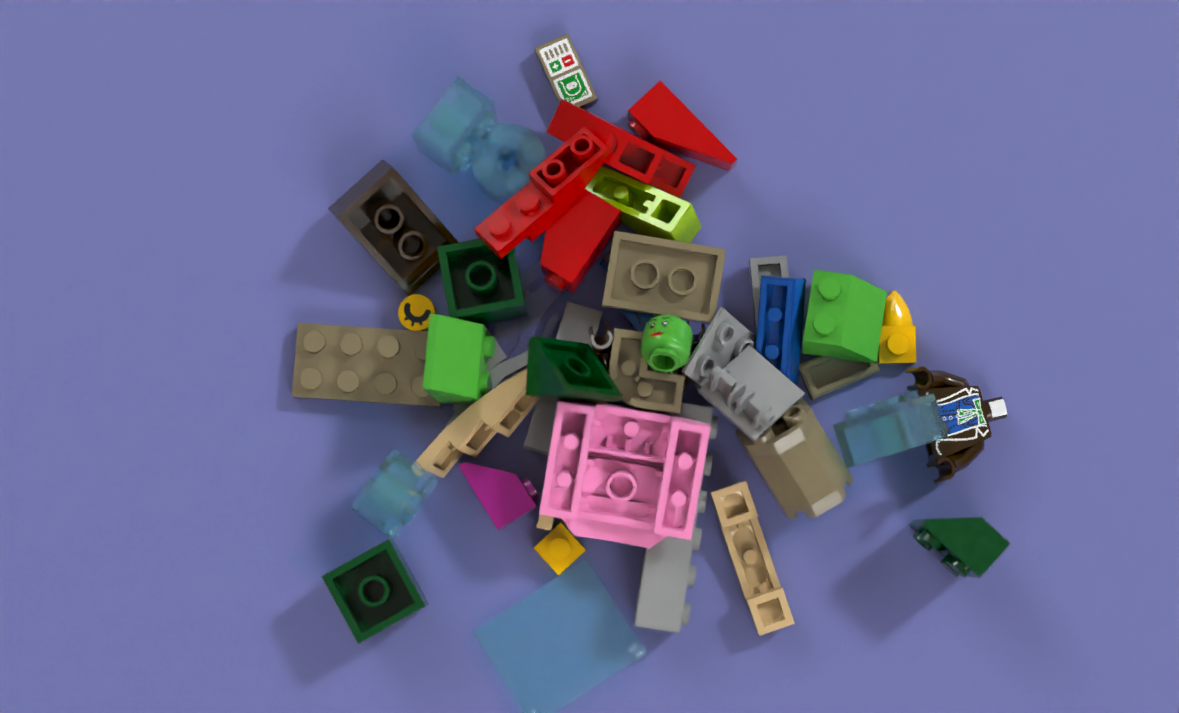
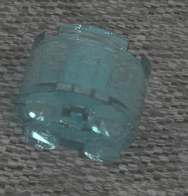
(501, 145)
(394, 494)

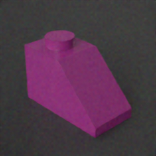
(500, 493)

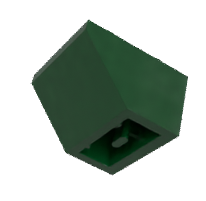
(965, 543)

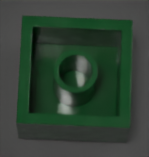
(480, 283)
(375, 590)

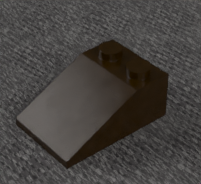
(393, 226)

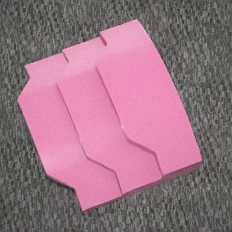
(624, 472)

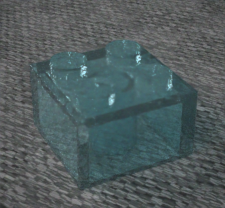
(455, 126)
(889, 427)

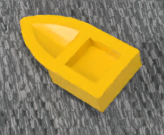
(897, 333)

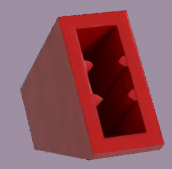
(577, 240)

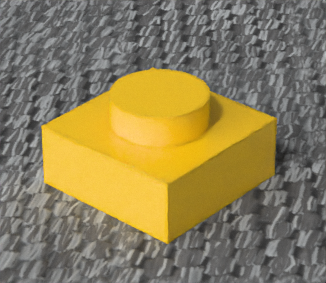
(559, 548)

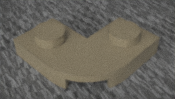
(638, 386)

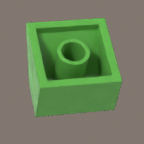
(844, 317)
(457, 360)

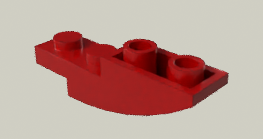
(627, 151)
(548, 194)

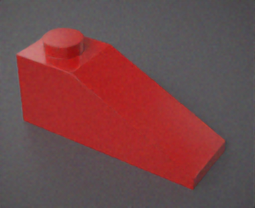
(674, 127)

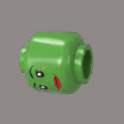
(666, 343)

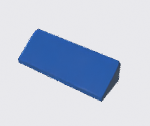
(781, 323)

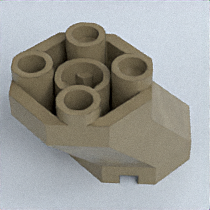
(799, 463)

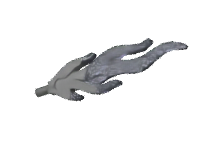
(514, 333)

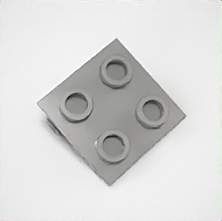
(718, 347)
(751, 392)

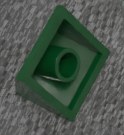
(567, 372)

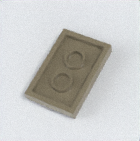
(663, 277)

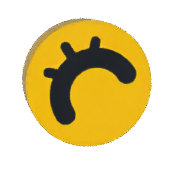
(415, 312)

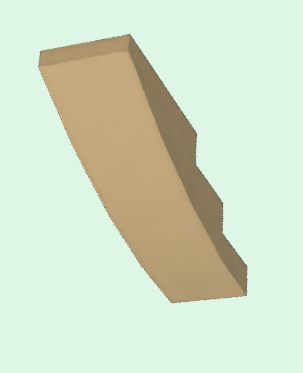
(470, 432)

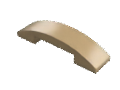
(751, 558)

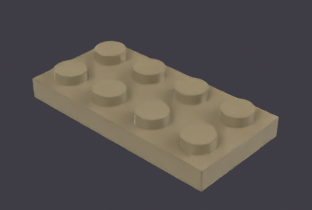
(361, 365)

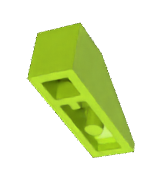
(645, 207)

